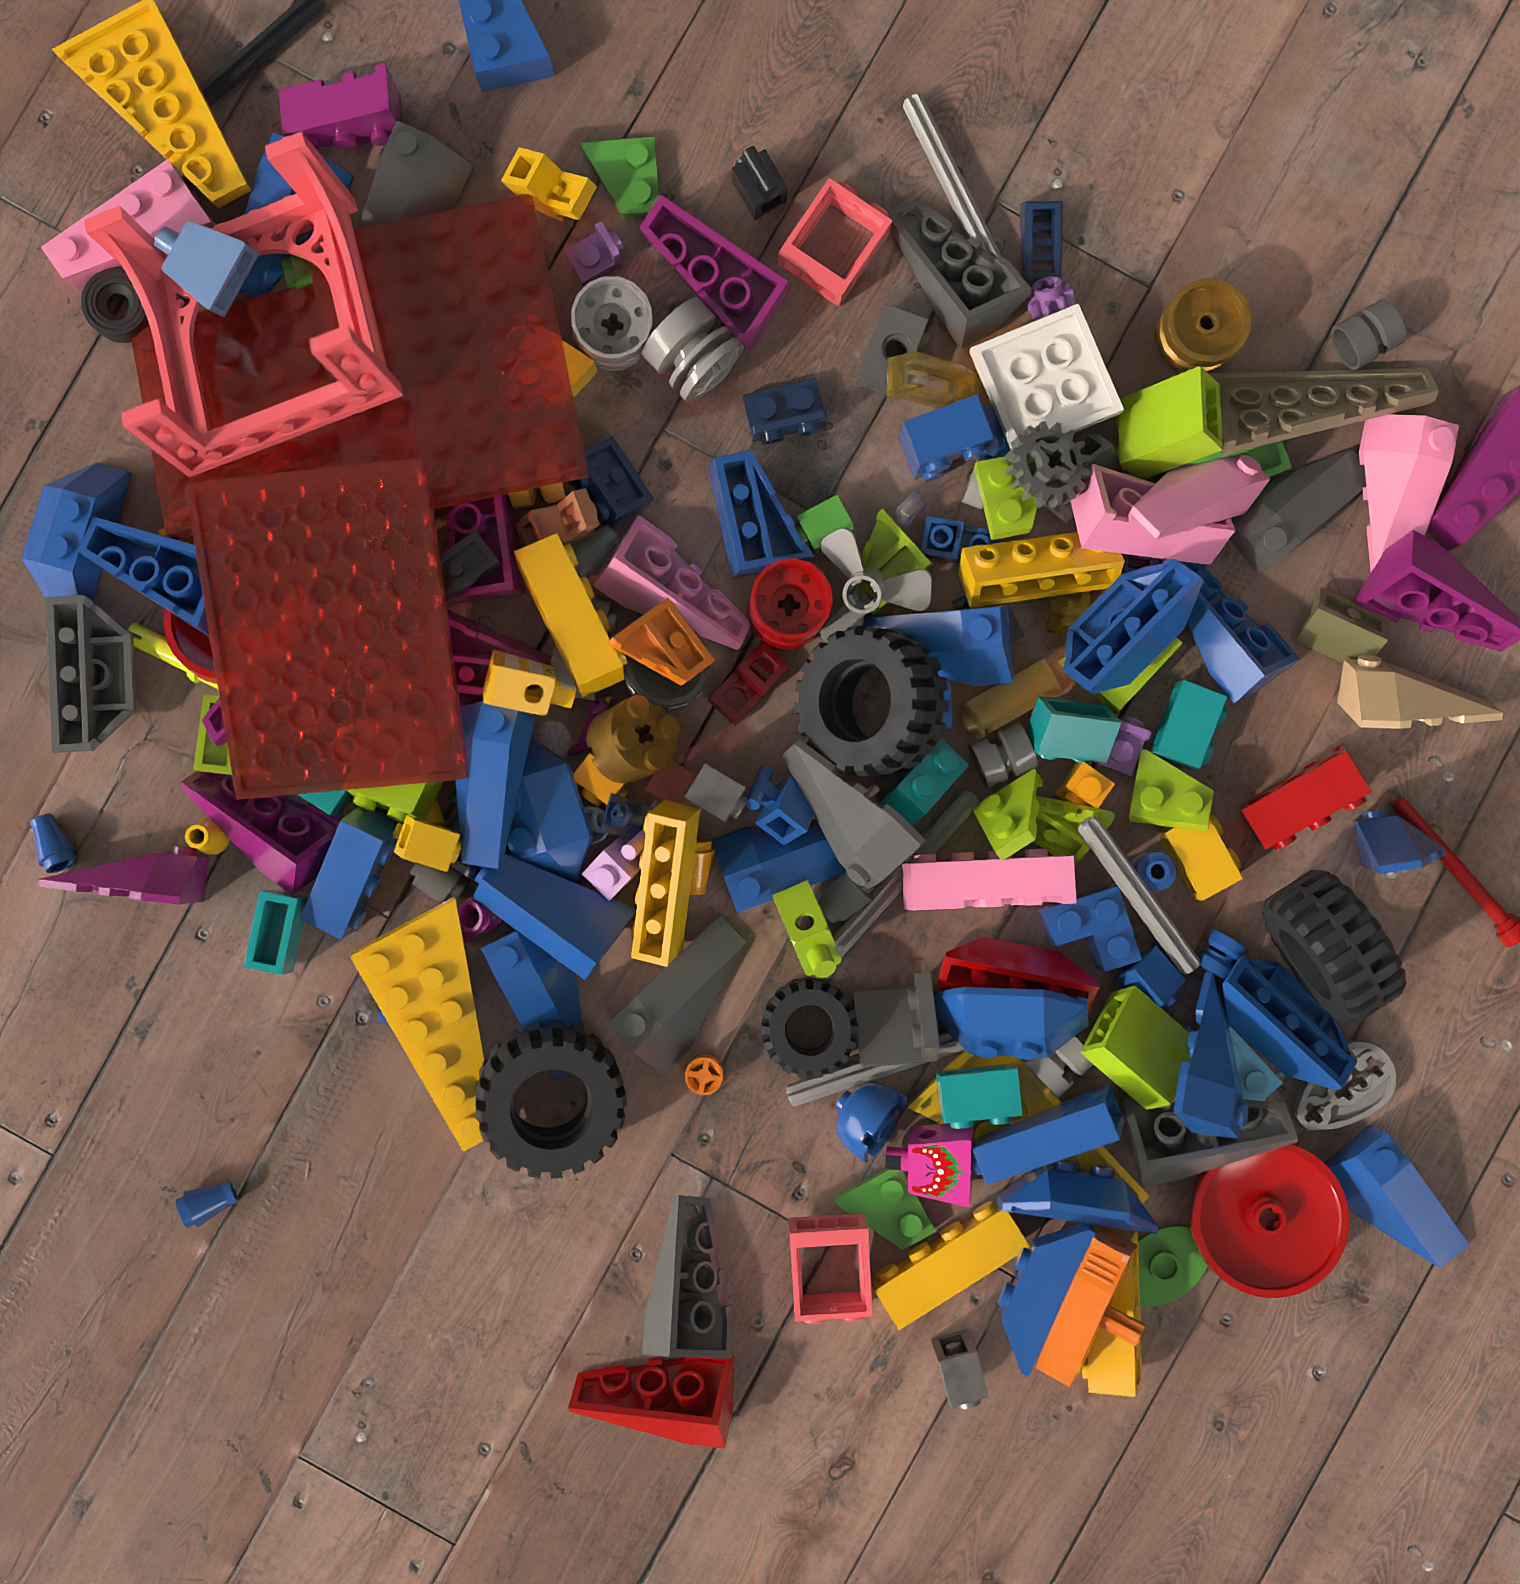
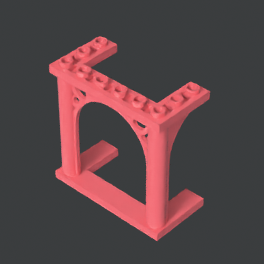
(350, 353)

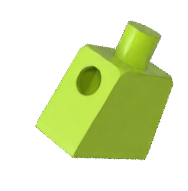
(813, 946)

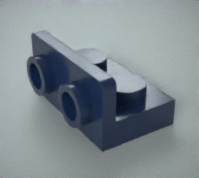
(785, 411)
(612, 483)

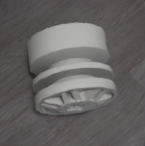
(607, 302)
(685, 343)

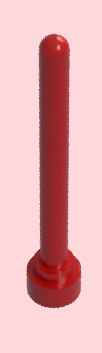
(1506, 924)

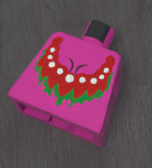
(936, 1162)

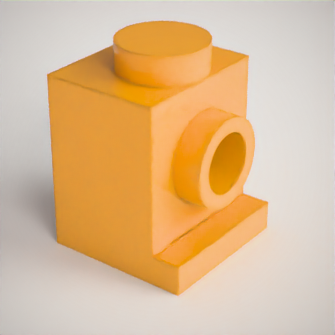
(596, 786)
(1084, 786)

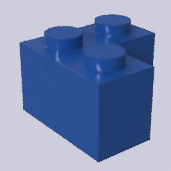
(945, 435)
(1099, 918)

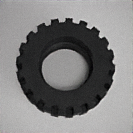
(914, 709)
(1334, 946)
(550, 1147)

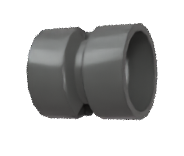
(1364, 337)
(1003, 755)

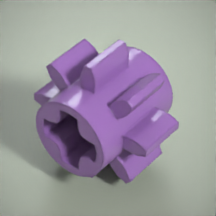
(1049, 297)

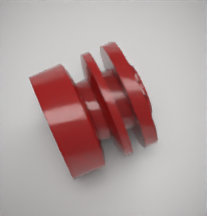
(804, 589)

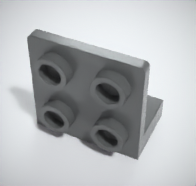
(897, 1024)

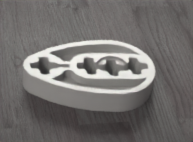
(1361, 1100)

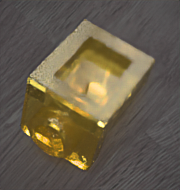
(1066, 610)

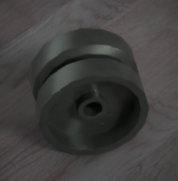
(660, 689)

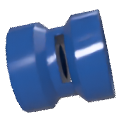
(1216, 963)

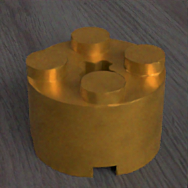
(632, 740)

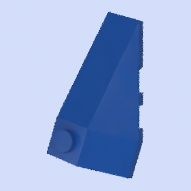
(486, 800)
(1394, 1197)

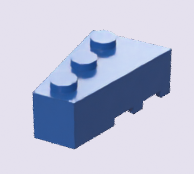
(751, 516)
(351, 871)

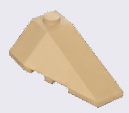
(1392, 697)

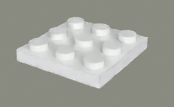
(1047, 375)

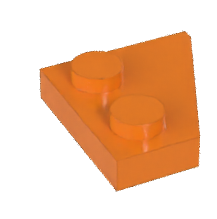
(664, 644)

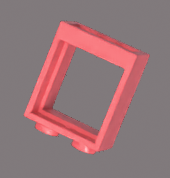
(813, 273)
(831, 1231)

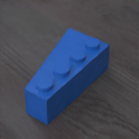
(504, 43)
(150, 564)

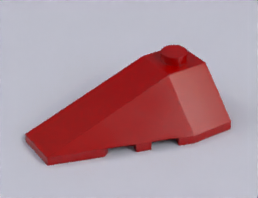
(667, 1398)

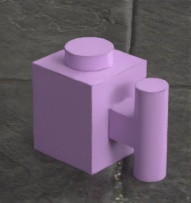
(616, 865)

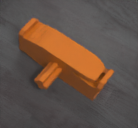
(1089, 1308)

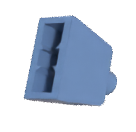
(206, 263)

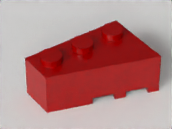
(1306, 799)

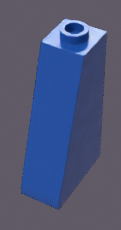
(554, 912)
(1049, 1136)

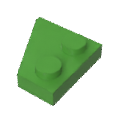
(627, 173)
(888, 1208)

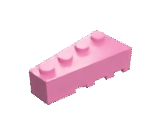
(152, 201)
(1107, 524)
(988, 881)

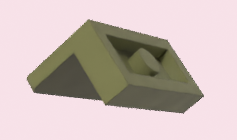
(1343, 628)

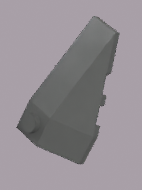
(861, 834)
(673, 1006)
(1170, 1152)

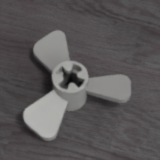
(906, 589)

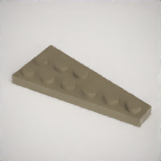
(1291, 404)

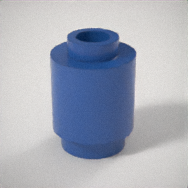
(1166, 869)

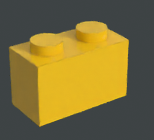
(1202, 859)

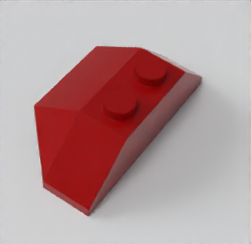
(1014, 966)

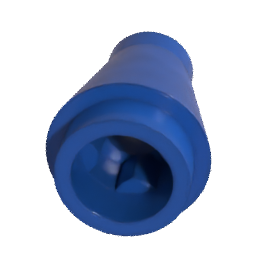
(52, 845)
(204, 1203)

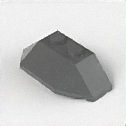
(87, 673)

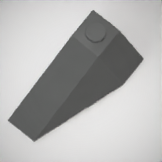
(414, 178)
(960, 279)
(1295, 507)
(687, 1297)

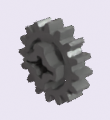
(1065, 462)

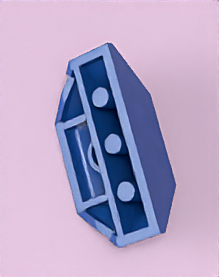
(61, 524)
(1130, 625)
(549, 816)
(1010, 1020)
(1286, 1023)
(1078, 1196)
(1040, 1289)

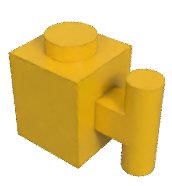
(427, 843)

